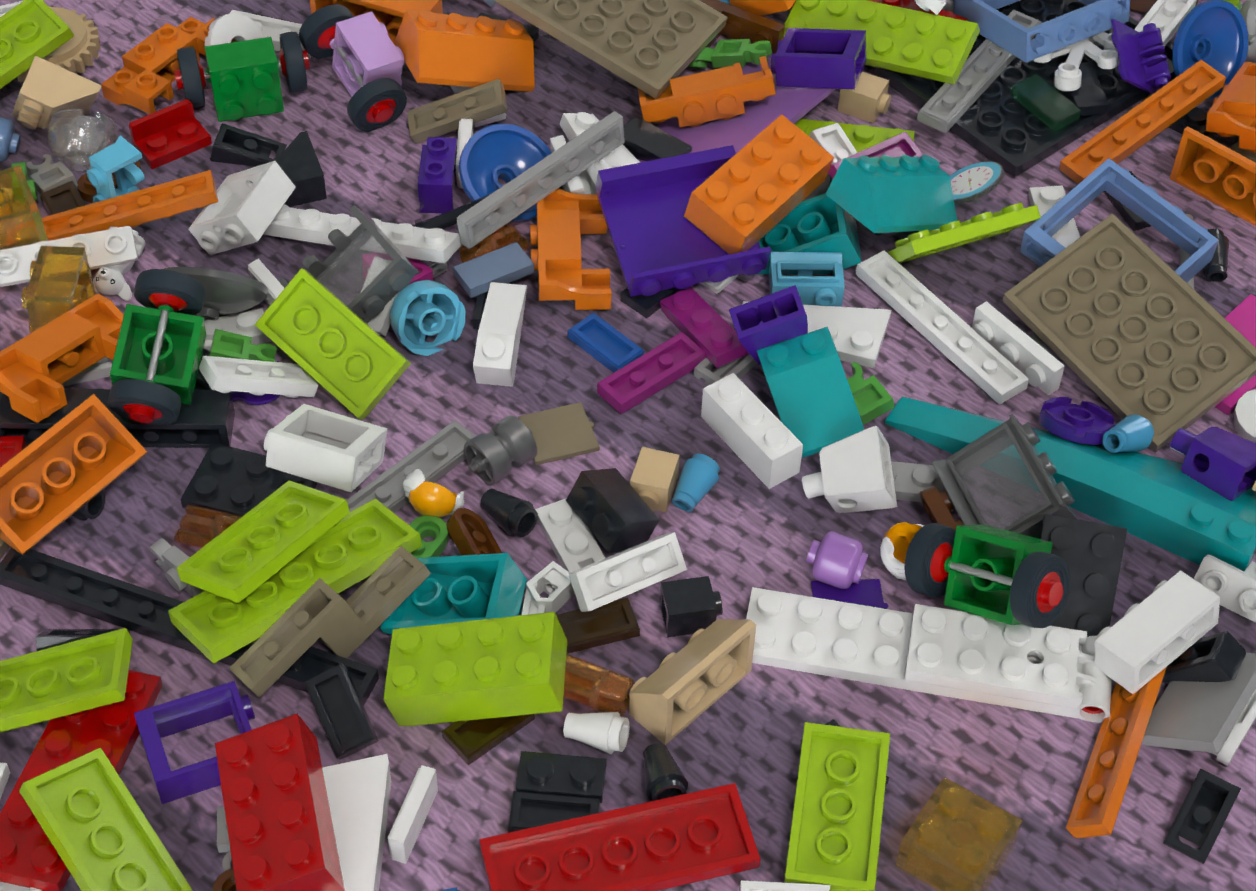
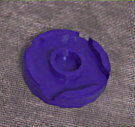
(1076, 422)

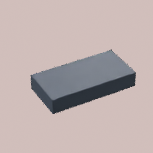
(497, 266)

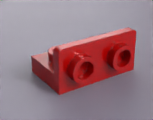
(168, 134)

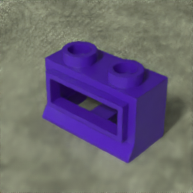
(436, 175)

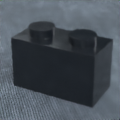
(612, 509)

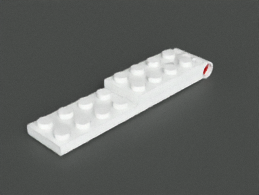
(933, 653)

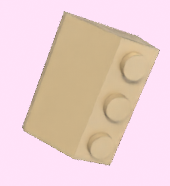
(50, 90)
(693, 677)

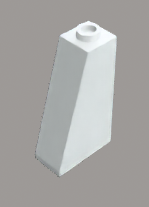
(359, 813)

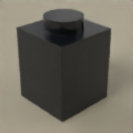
(689, 605)

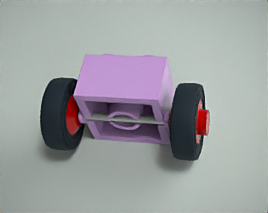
(362, 60)

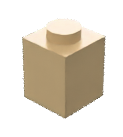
(867, 99)
(655, 477)

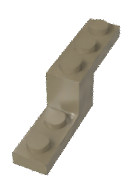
(331, 619)

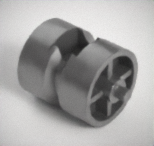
(496, 452)

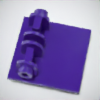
(1141, 56)

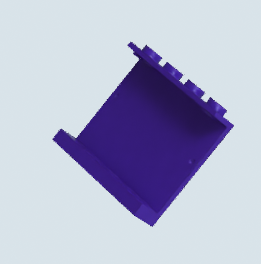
(648, 225)

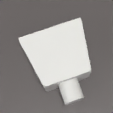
(855, 474)

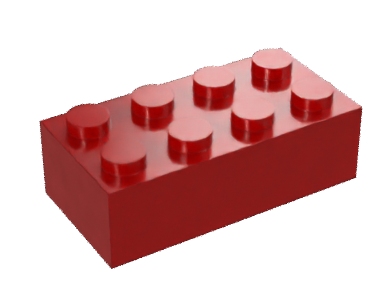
(278, 809)

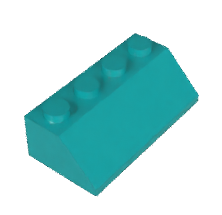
(894, 193)

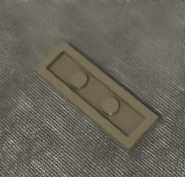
(444, 114)

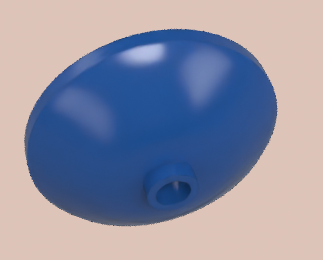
(1214, 34)
(496, 154)

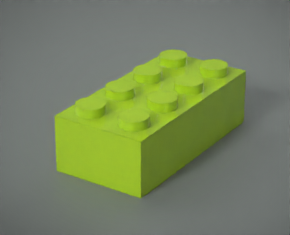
(476, 670)

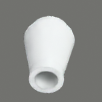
(599, 730)

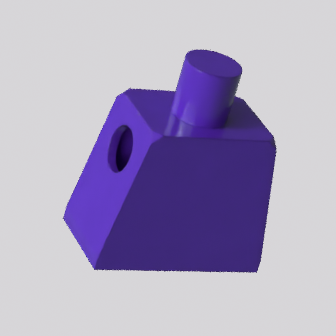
(769, 320)
(1218, 460)

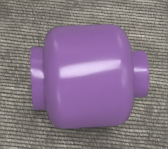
(837, 560)

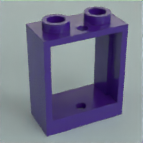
(820, 58)
(183, 715)

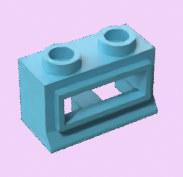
(116, 159)
(811, 289)

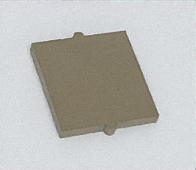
(561, 433)

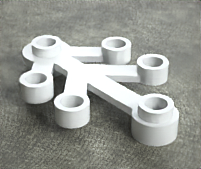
(1068, 74)

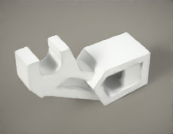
(553, 581)

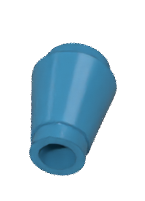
(1129, 435)
(695, 481)

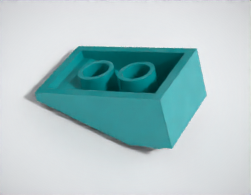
(815, 227)
(811, 390)
(462, 591)

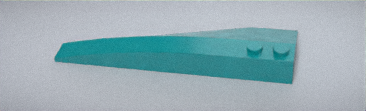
(1117, 488)

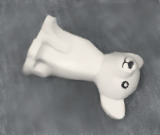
(110, 279)

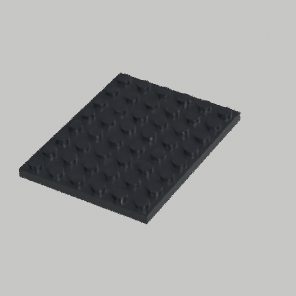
(1001, 124)

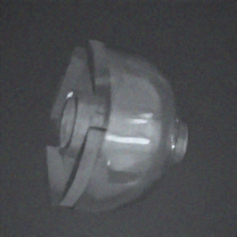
(77, 137)

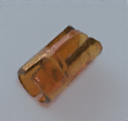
(500, 238)
(202, 525)
(596, 686)

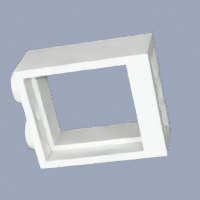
(242, 208)
(325, 447)

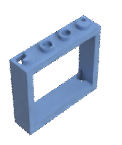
(1051, 34)
(1137, 197)

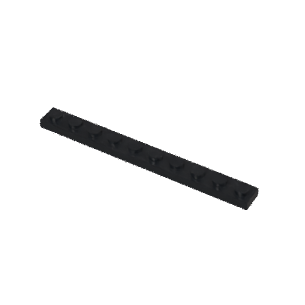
(146, 612)

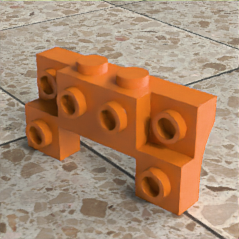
(152, 63)
(708, 95)
(1235, 108)
(558, 257)
(55, 353)

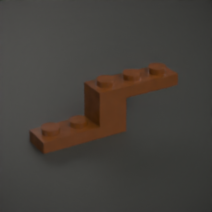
(747, 25)

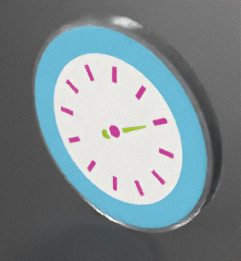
(975, 181)

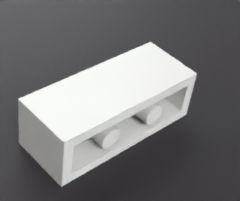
(751, 430)
(1156, 631)

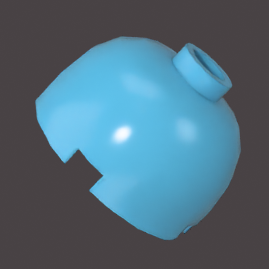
(426, 310)

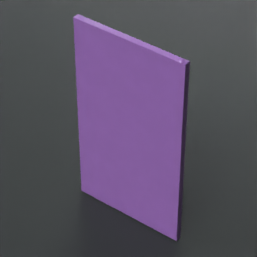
(740, 130)

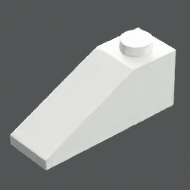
(499, 334)

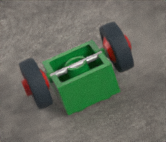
(244, 75)
(158, 348)
(989, 573)

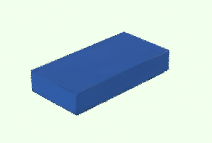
(604, 342)

